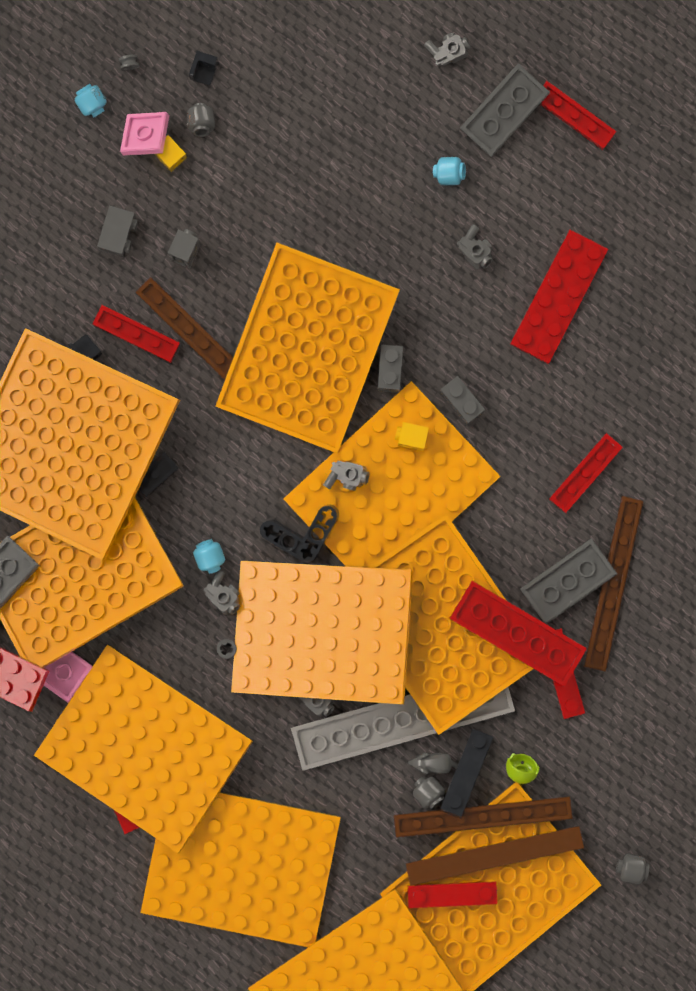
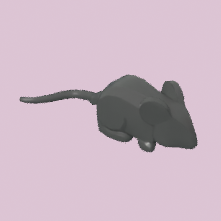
(433, 763)

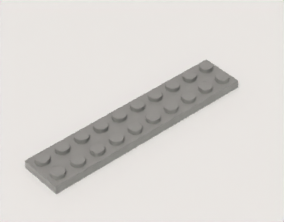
(377, 728)

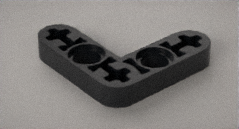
(300, 541)

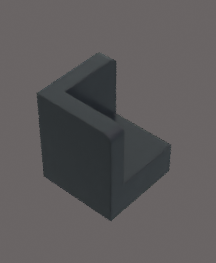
(203, 68)
(86, 347)

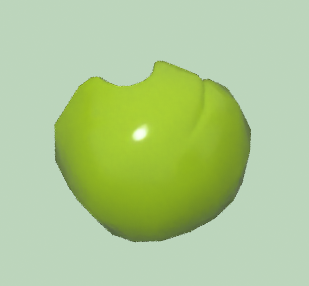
(520, 772)

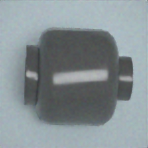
(200, 119)
(429, 792)
(633, 869)

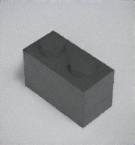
(117, 231)
(184, 248)
(390, 368)
(462, 400)

